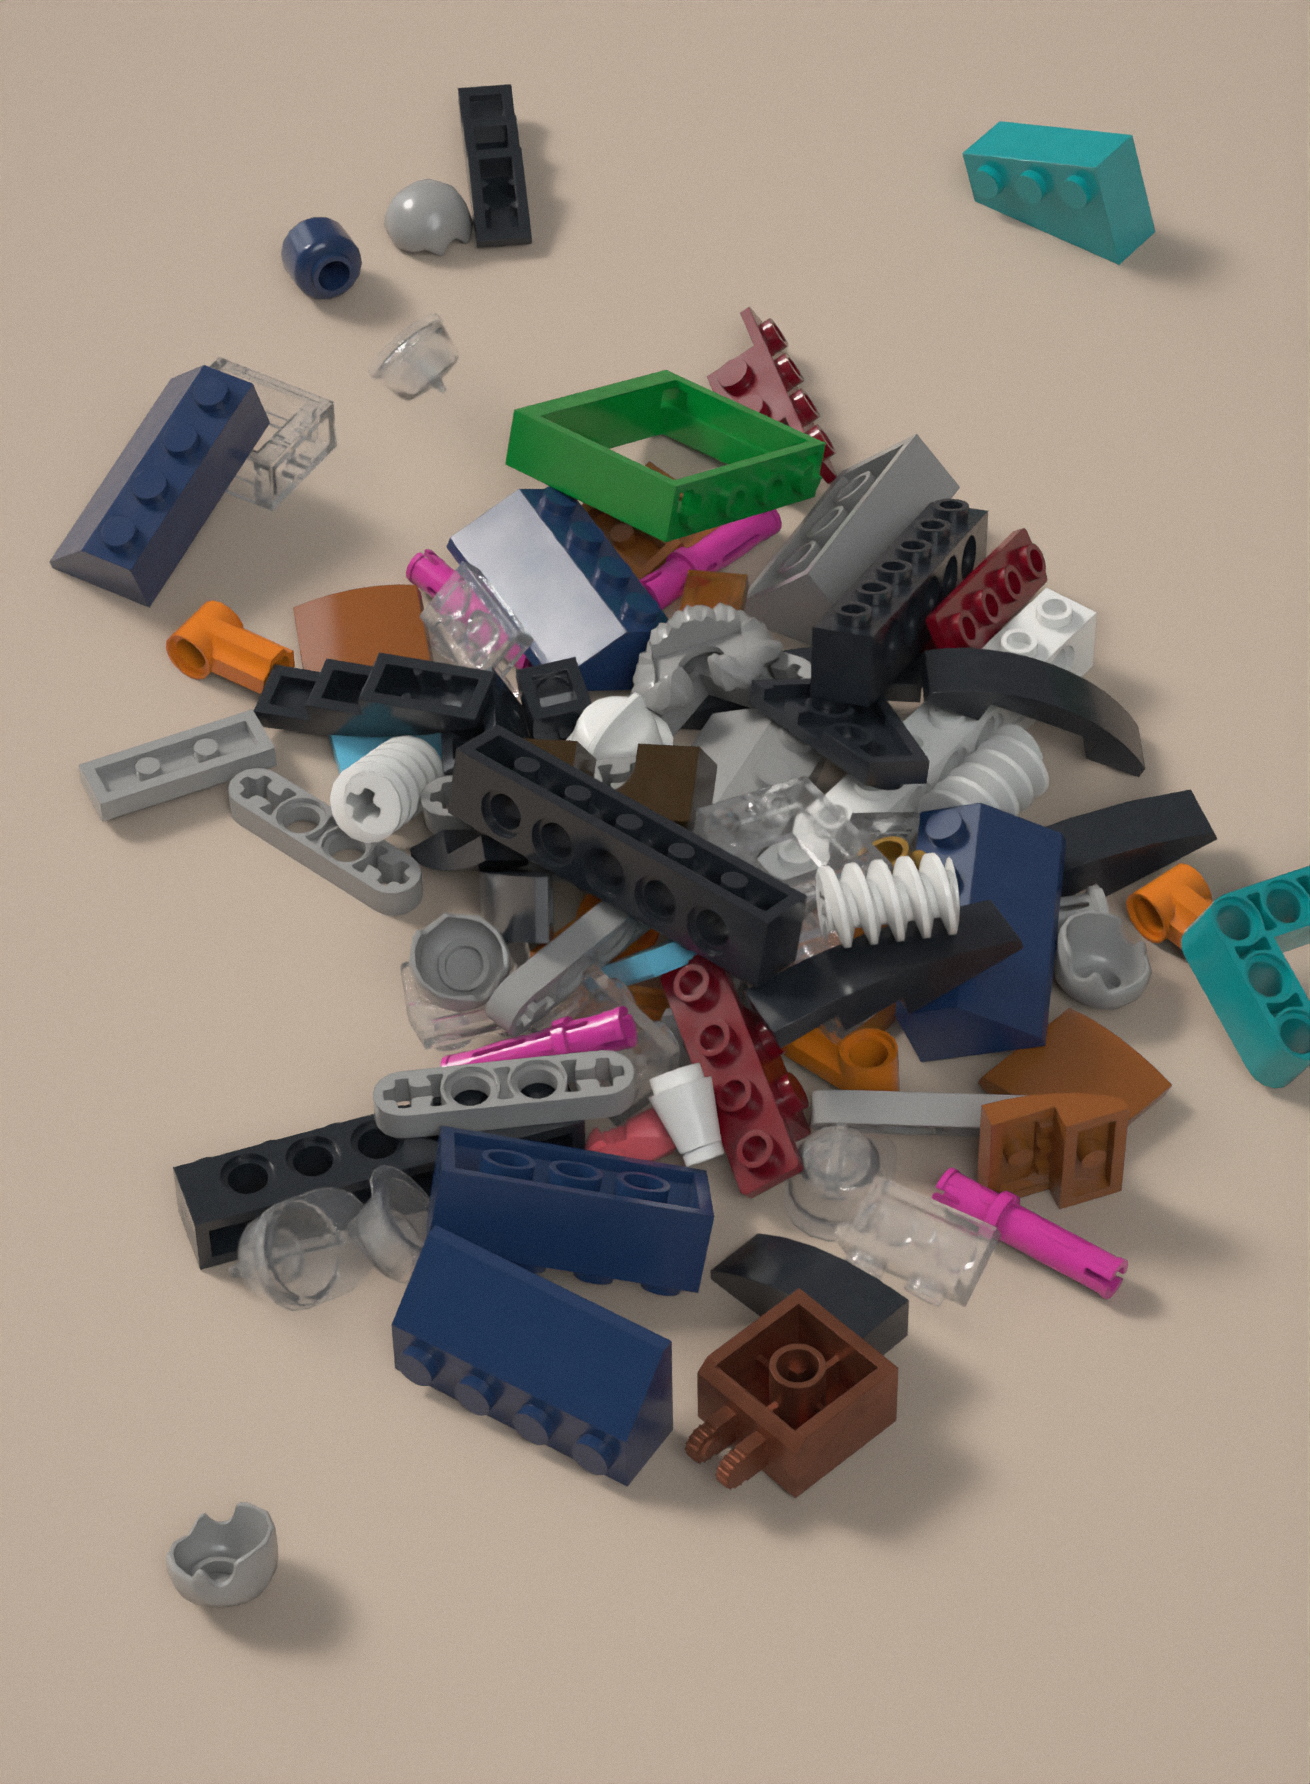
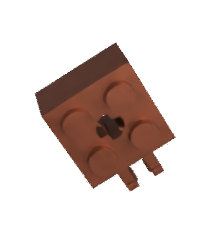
(791, 1397)

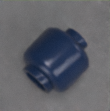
(321, 258)

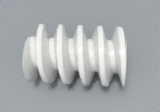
(1000, 773)
(384, 788)
(887, 898)

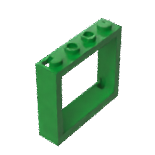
(571, 437)

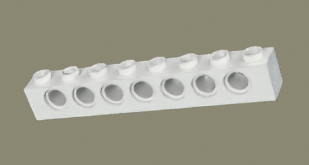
(1046, 630)

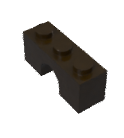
(664, 778)

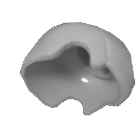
(428, 217)
(459, 961)
(1098, 962)
(225, 1560)

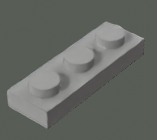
(176, 765)

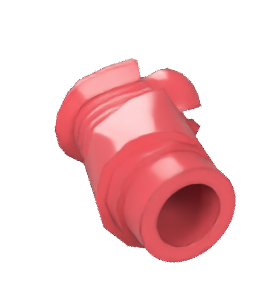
(638, 1138)

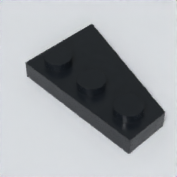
(859, 739)

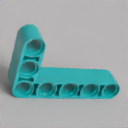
(1247, 979)

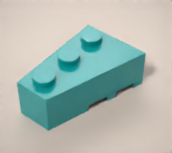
(1065, 184)

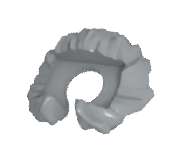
(695, 631)

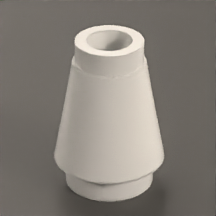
(688, 1112)

